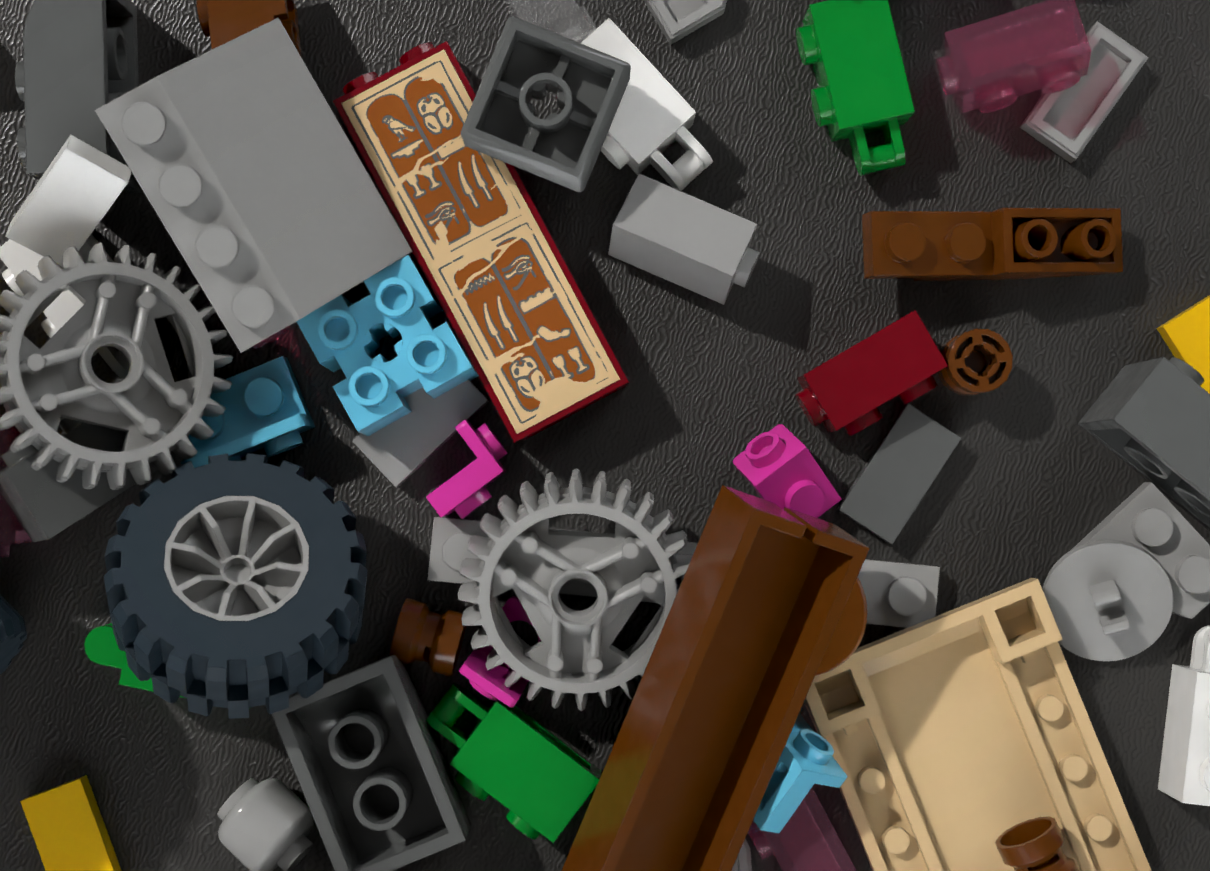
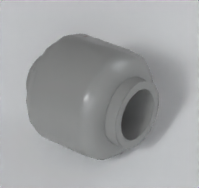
(266, 825)

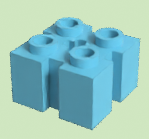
(349, 335)

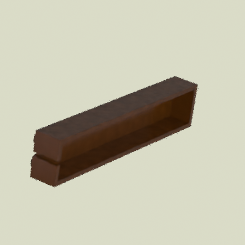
(720, 690)

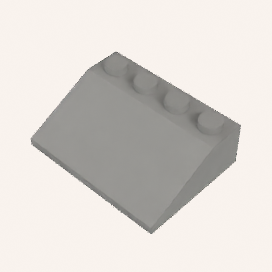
(255, 182)

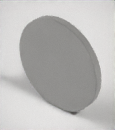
(1109, 599)

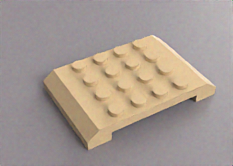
(966, 735)

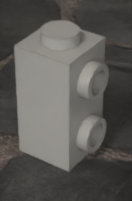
(683, 240)

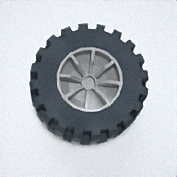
(236, 584)

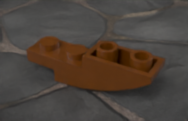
(992, 244)

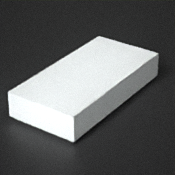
(68, 200)

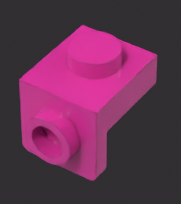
(786, 473)
(467, 488)

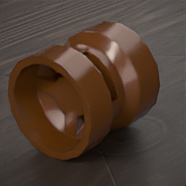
(966, 363)
(428, 637)
(1035, 846)

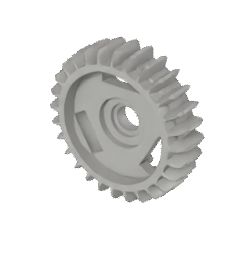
(59, 377)
(536, 562)

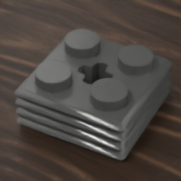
(528, 66)

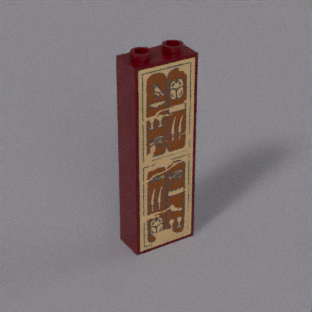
(480, 244)

